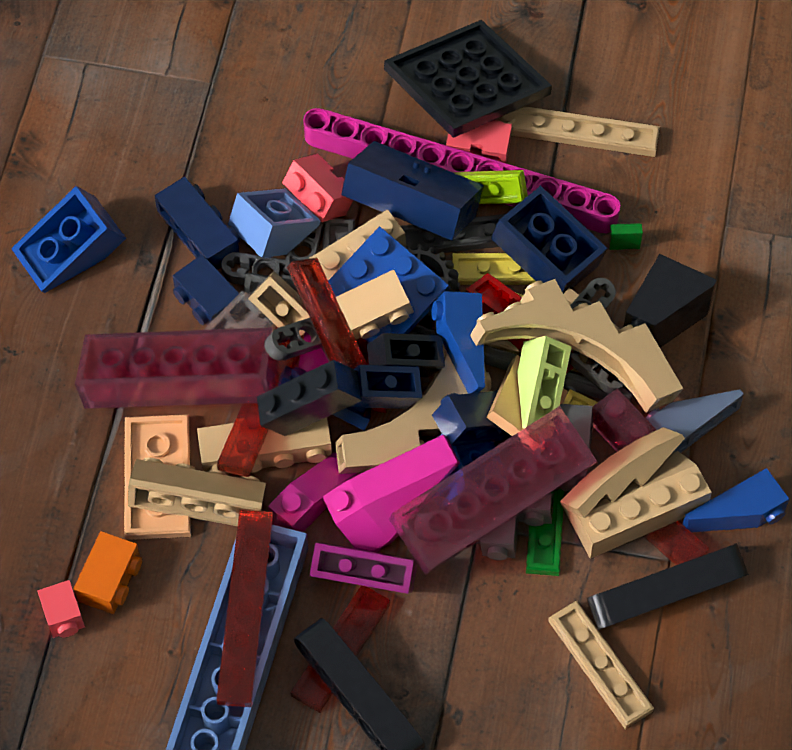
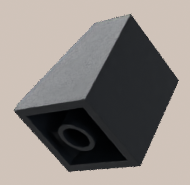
(671, 299)

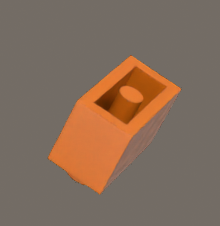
(107, 573)

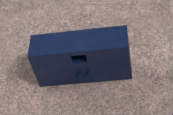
(412, 190)

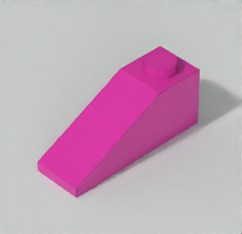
(303, 500)

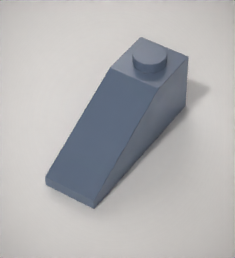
(696, 415)

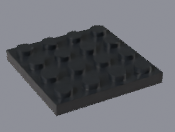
(467, 78)

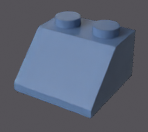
(271, 221)

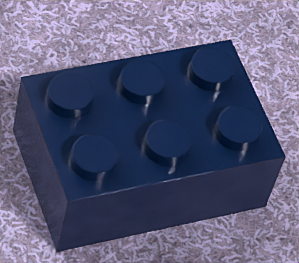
(548, 241)

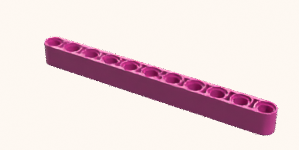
(363, 134)

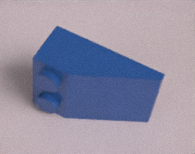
(68, 240)

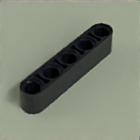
(667, 586)
(356, 688)

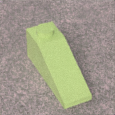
(541, 377)

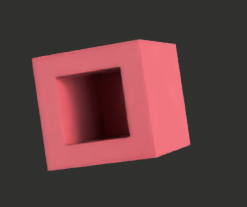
(61, 609)

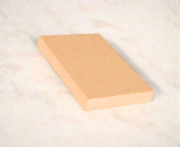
(506, 406)

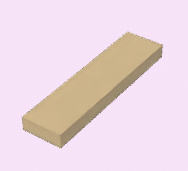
(601, 664)

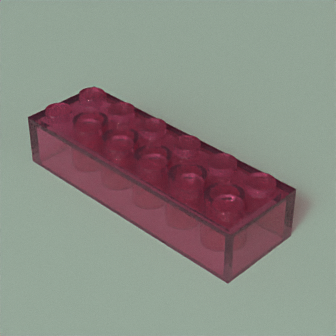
(175, 368)
(492, 490)

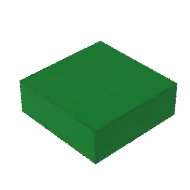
(625, 236)

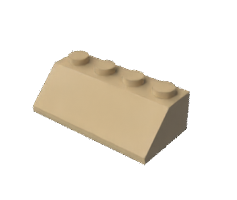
(193, 492)
(640, 510)

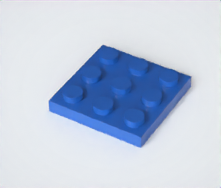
(383, 254)

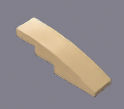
(631, 464)

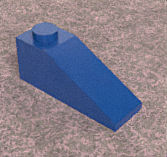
(455, 321)
(741, 507)

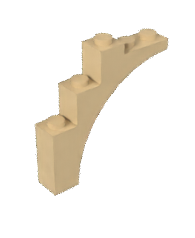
(626, 353)
(373, 447)

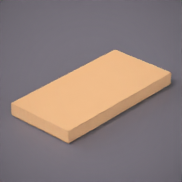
(166, 440)

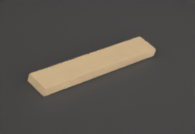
(583, 130)

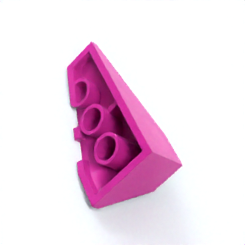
(366, 501)

